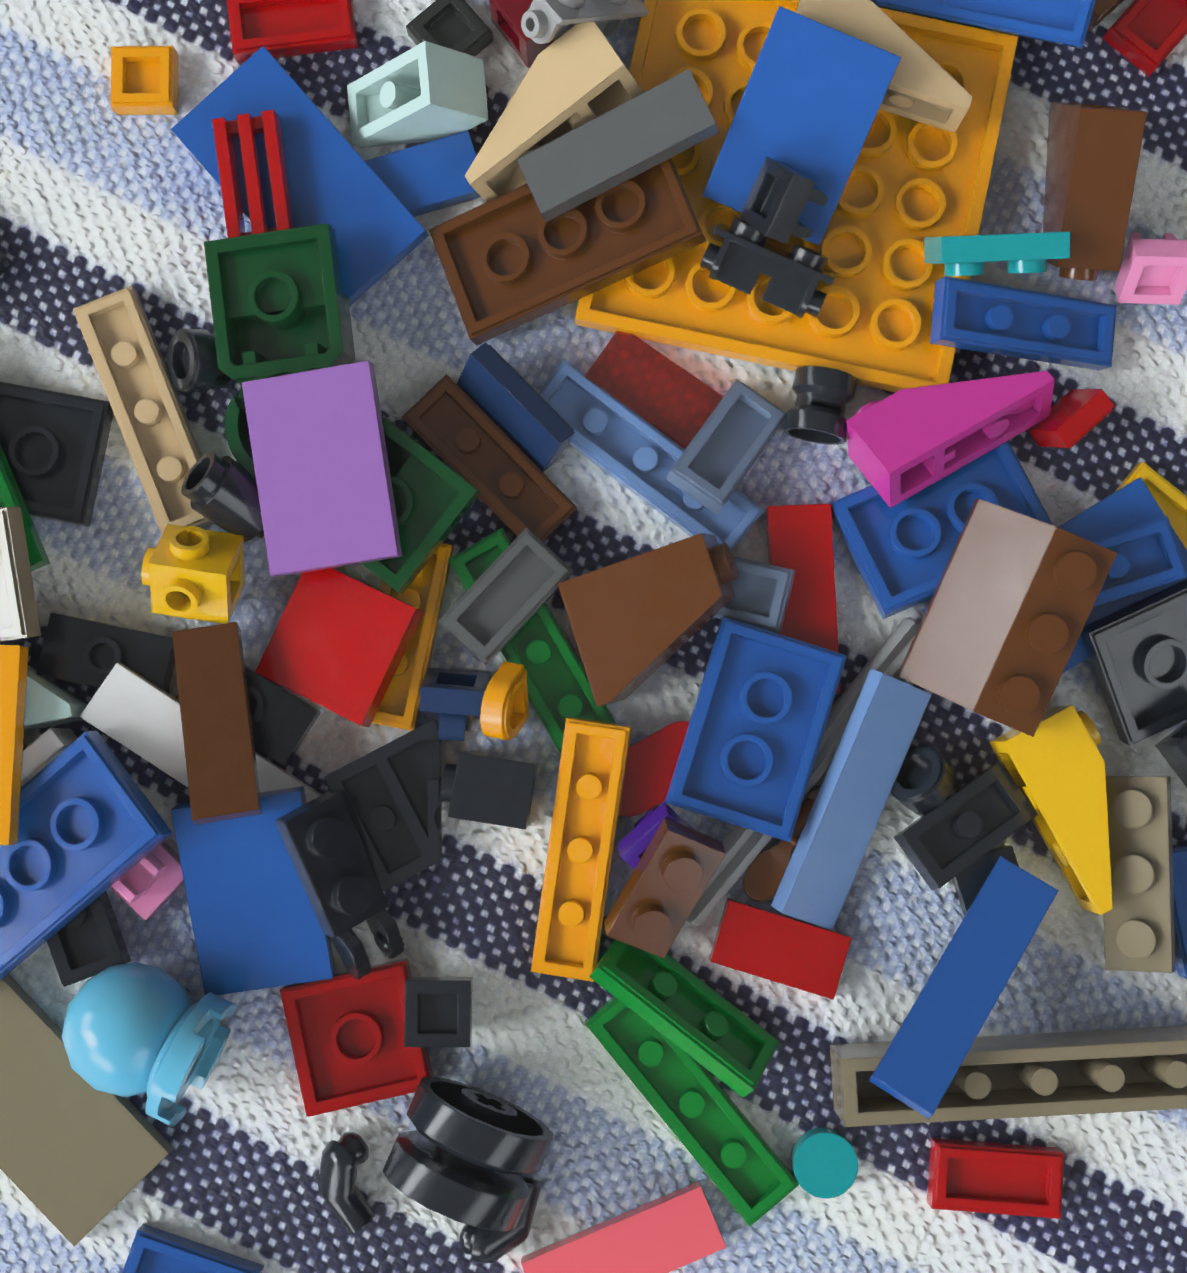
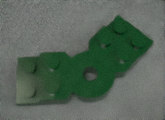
(284, 314)

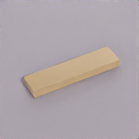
(143, 402)

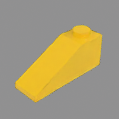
(1067, 788)

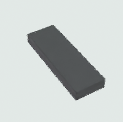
(618, 145)

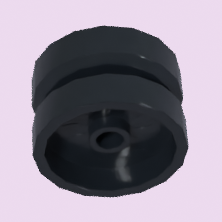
(467, 1154)

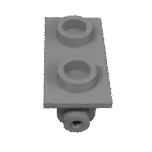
(551, 18)

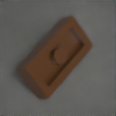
(664, 888)

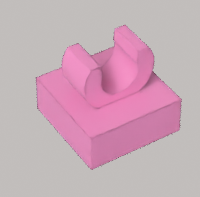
(1153, 271)
(151, 881)

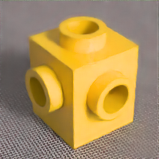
(195, 573)

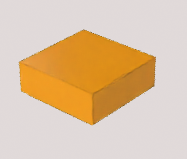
(144, 80)

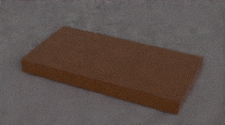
(518, 267)

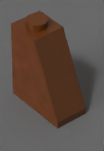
(1091, 183)
(645, 610)

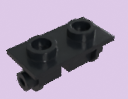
(792, 273)

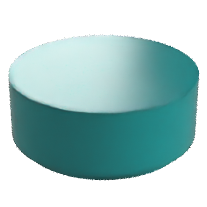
(824, 1163)

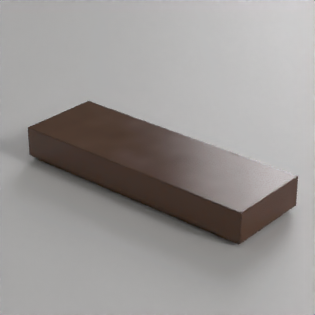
(489, 461)
(216, 723)

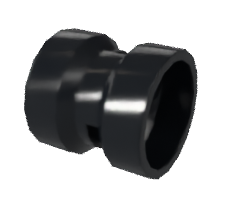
(820, 405)

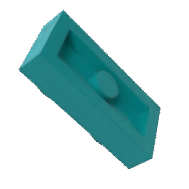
(1022, 251)

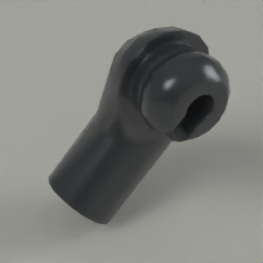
(338, 1180)
(491, 1245)

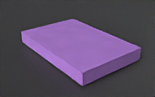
(322, 469)

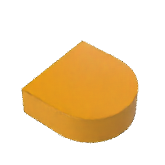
(505, 702)

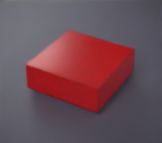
(1072, 418)

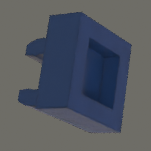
(455, 697)

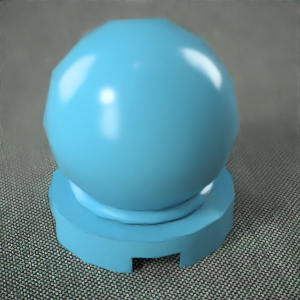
(141, 1034)

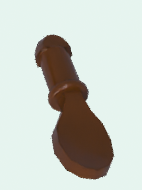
(769, 866)

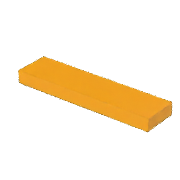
(581, 848)

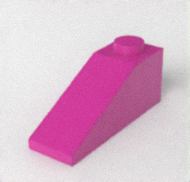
(942, 427)

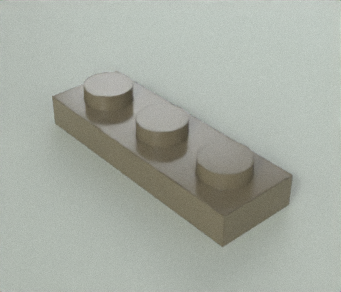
(1142, 923)

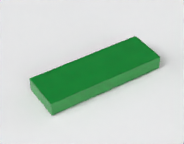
(688, 1014)

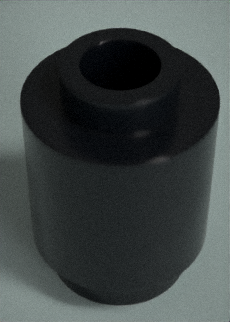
(225, 495)

